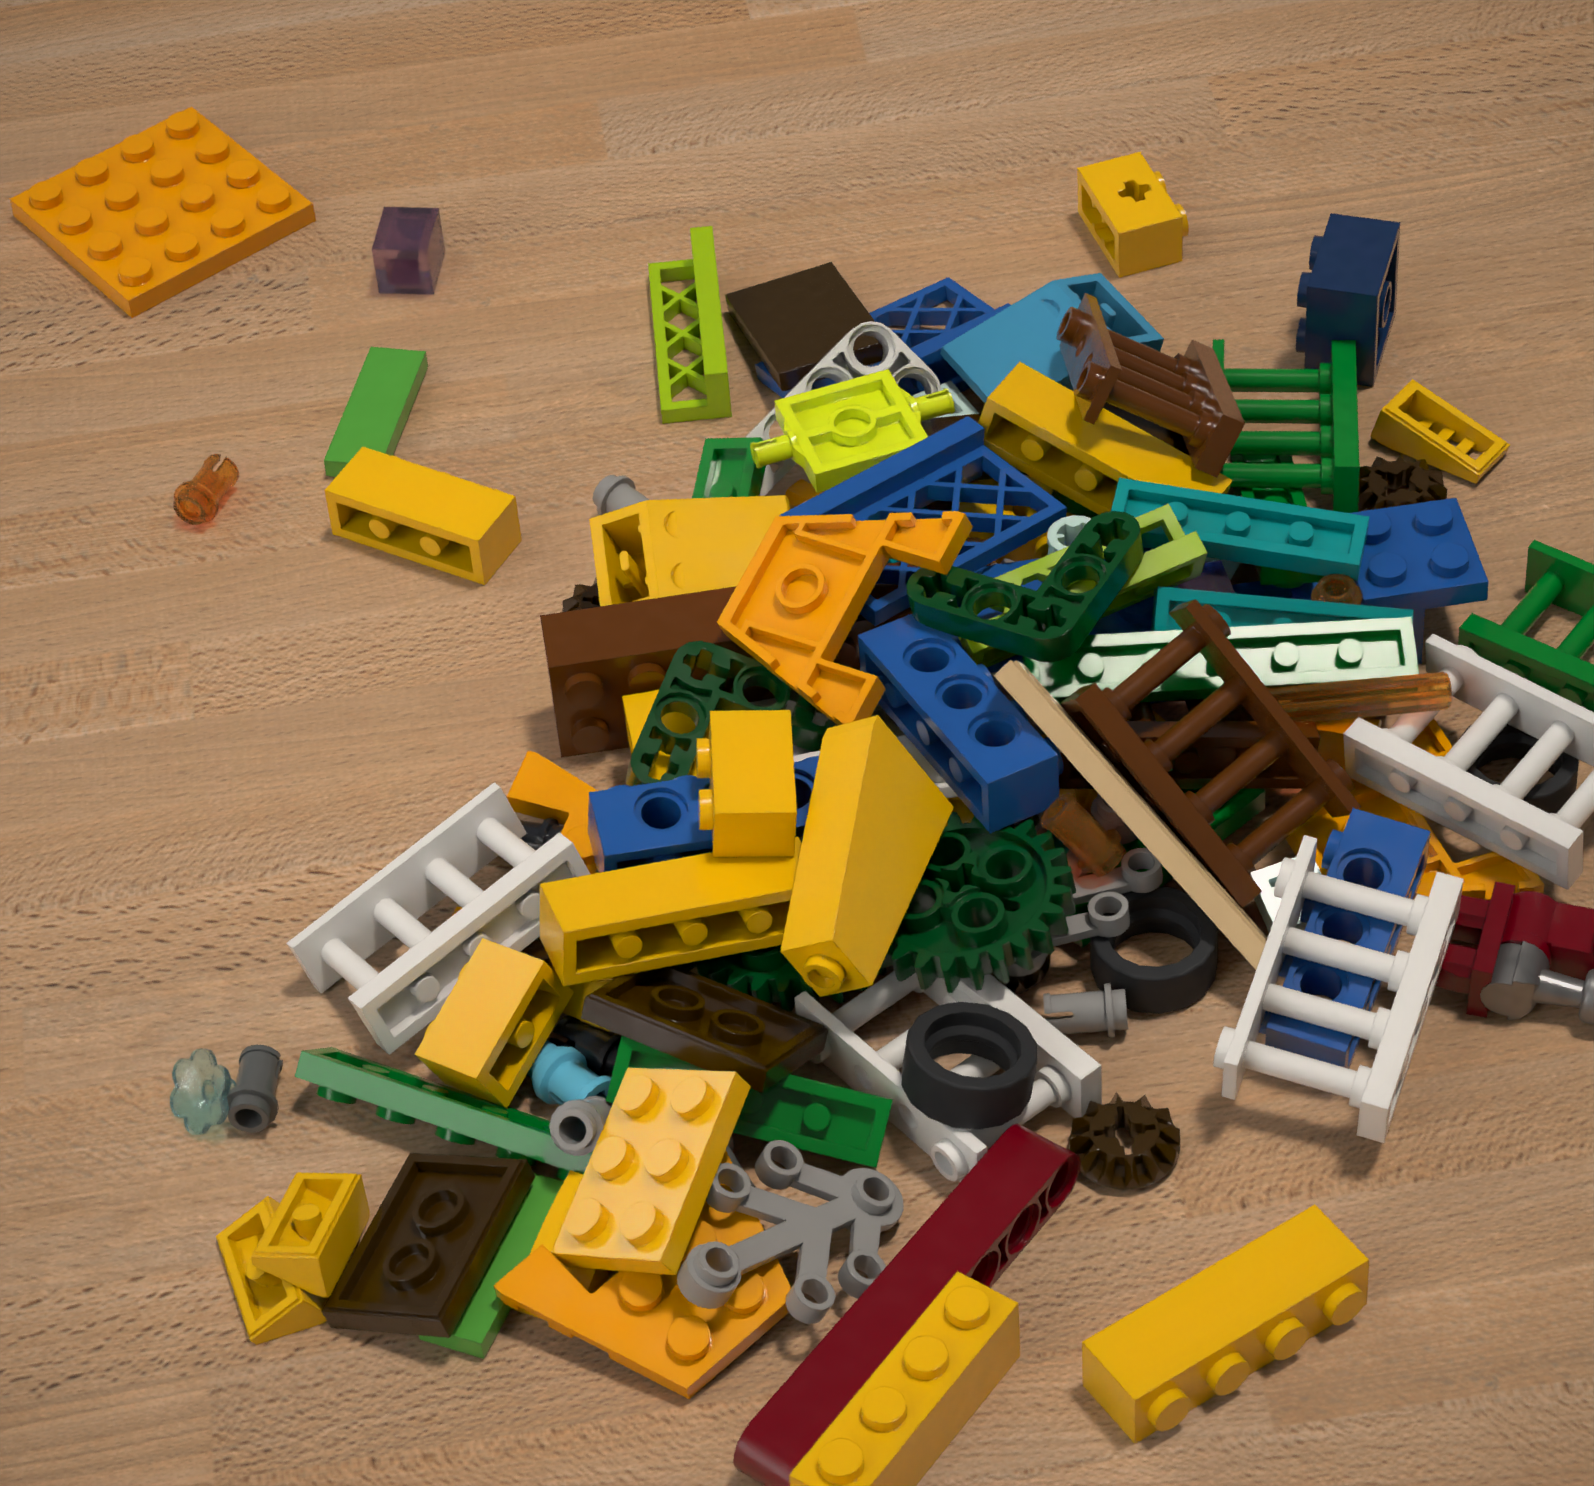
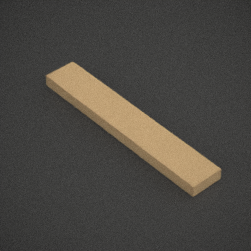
(1133, 810)

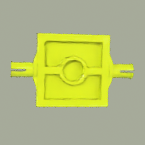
(848, 427)

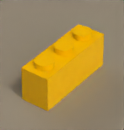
(423, 515)

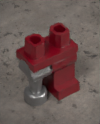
(1525, 954)

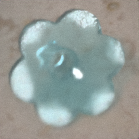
(200, 1091)

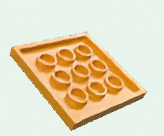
(162, 211)

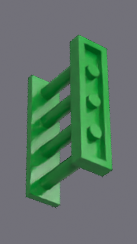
(1334, 412)
(1550, 579)

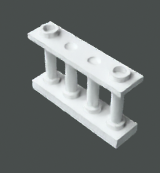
(1466, 804)
(388, 904)
(1388, 1031)
(1062, 1076)

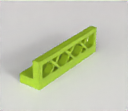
(707, 324)
(1163, 566)

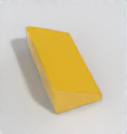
(314, 1230)
(266, 1302)

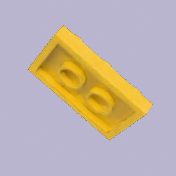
(651, 1170)

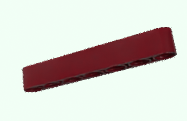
(971, 1232)

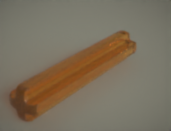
(1366, 697)

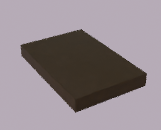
(800, 320)
(706, 1024)
(429, 1244)

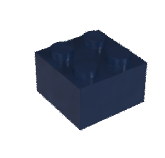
(1350, 292)

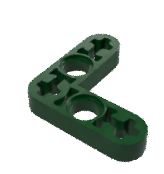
(1056, 616)
(696, 700)

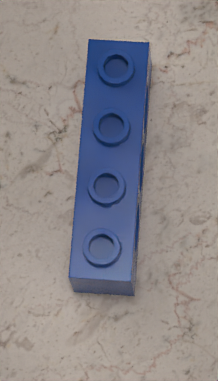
(962, 722)
(662, 819)
(1370, 854)

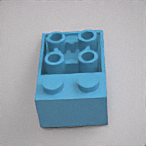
(1029, 332)

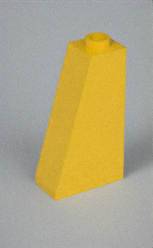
(860, 855)

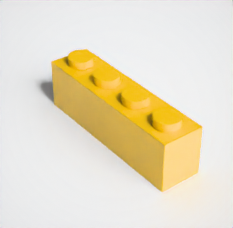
(1042, 433)
(664, 914)
(1225, 1324)
(919, 1392)

